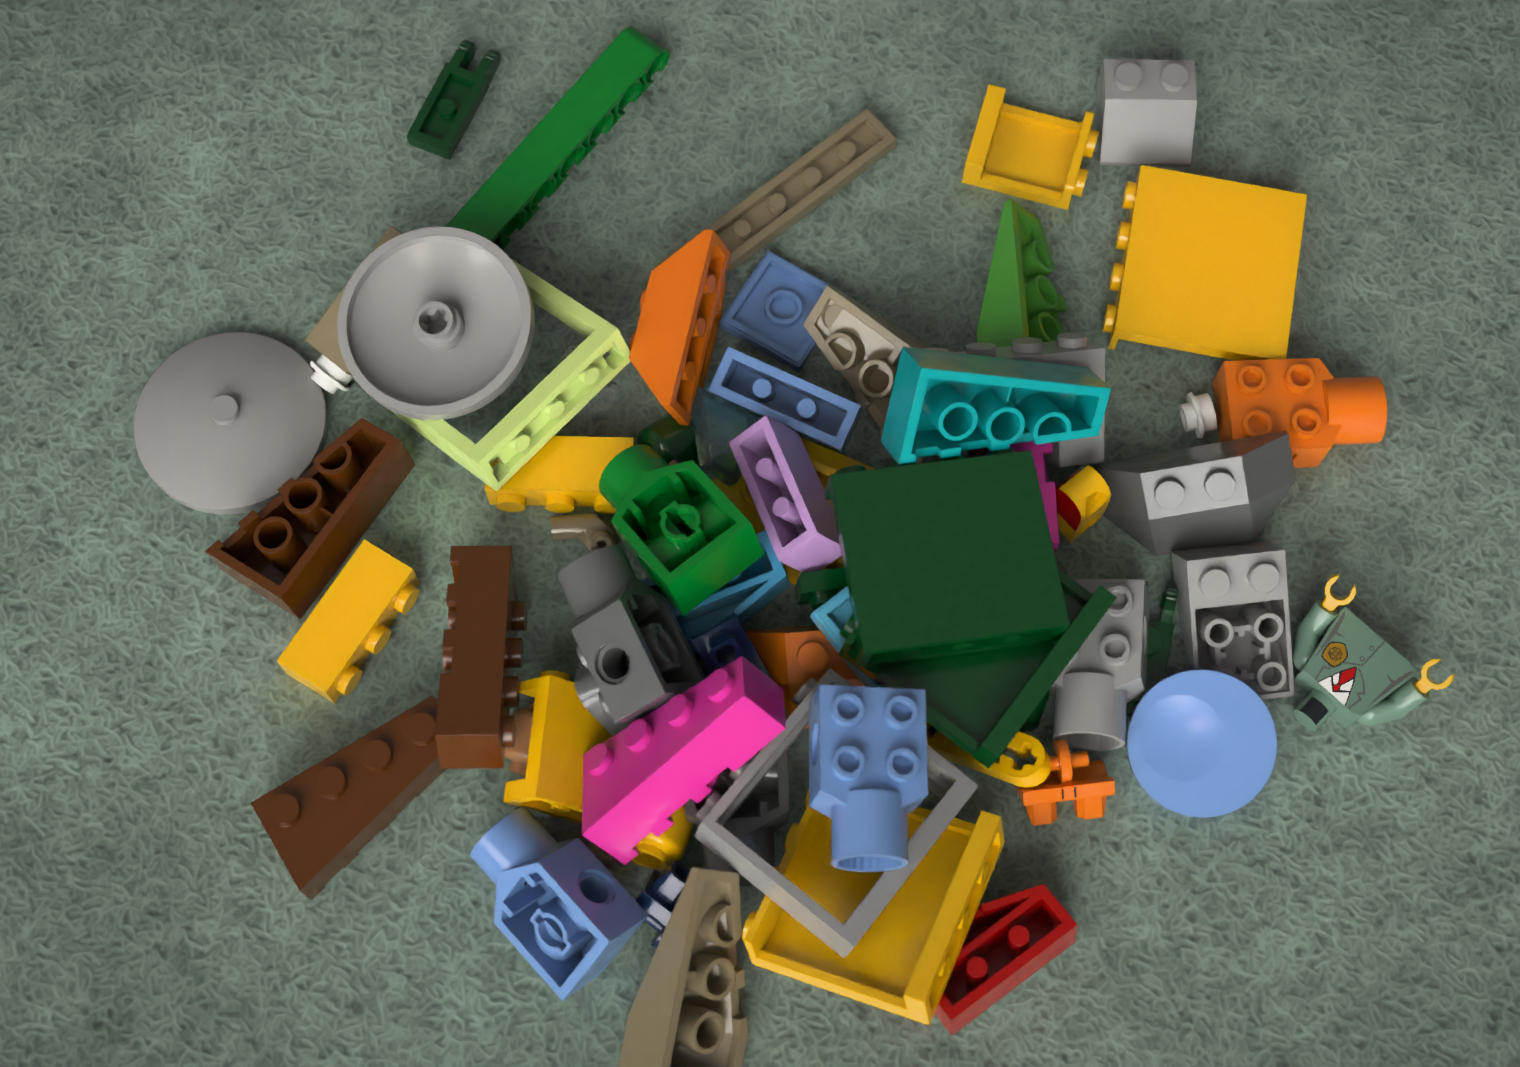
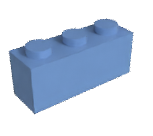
(786, 399)

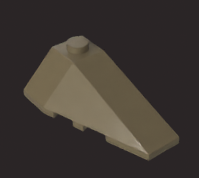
(860, 347)

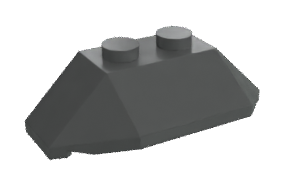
(1199, 492)

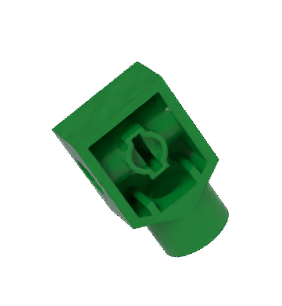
(677, 525)

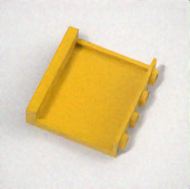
(1206, 266)
(913, 941)

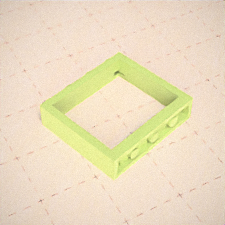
(548, 404)

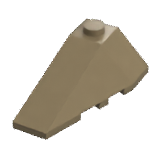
(691, 990)

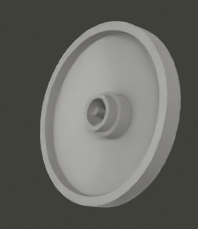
(435, 323)
(230, 422)

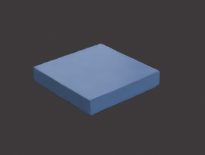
(773, 310)

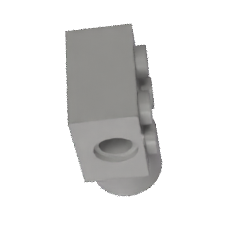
(1105, 671)

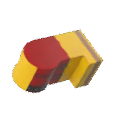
(1080, 501)

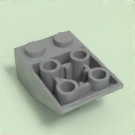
(1237, 613)

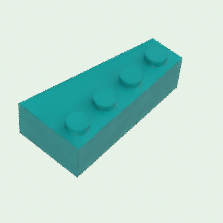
(978, 401)

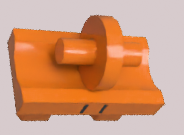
(1069, 779)

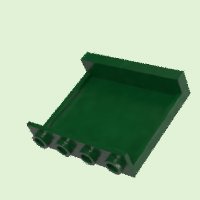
(947, 557)
(990, 694)

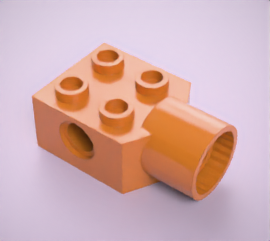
(1300, 399)

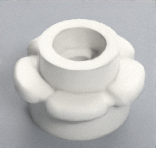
(329, 375)
(1198, 414)

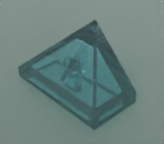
(715, 426)

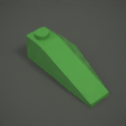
(1017, 293)

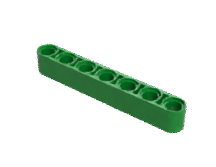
(562, 138)

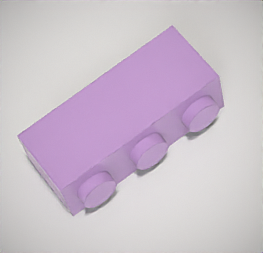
(787, 495)

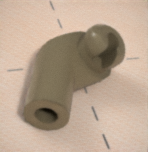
(586, 527)

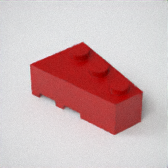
(1003, 949)

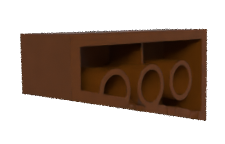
(316, 520)
(480, 659)
(350, 797)

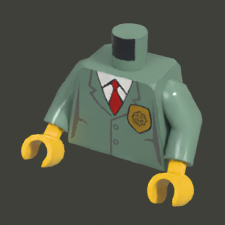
(1352, 669)

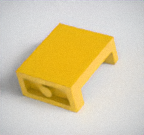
(1028, 152)
(558, 740)

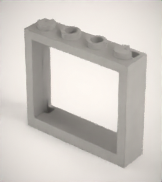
(943, 780)

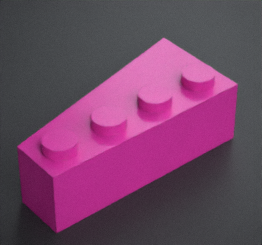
(676, 755)

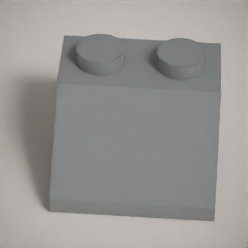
(1146, 112)

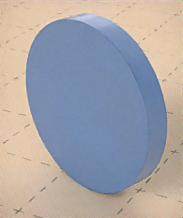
(1201, 743)

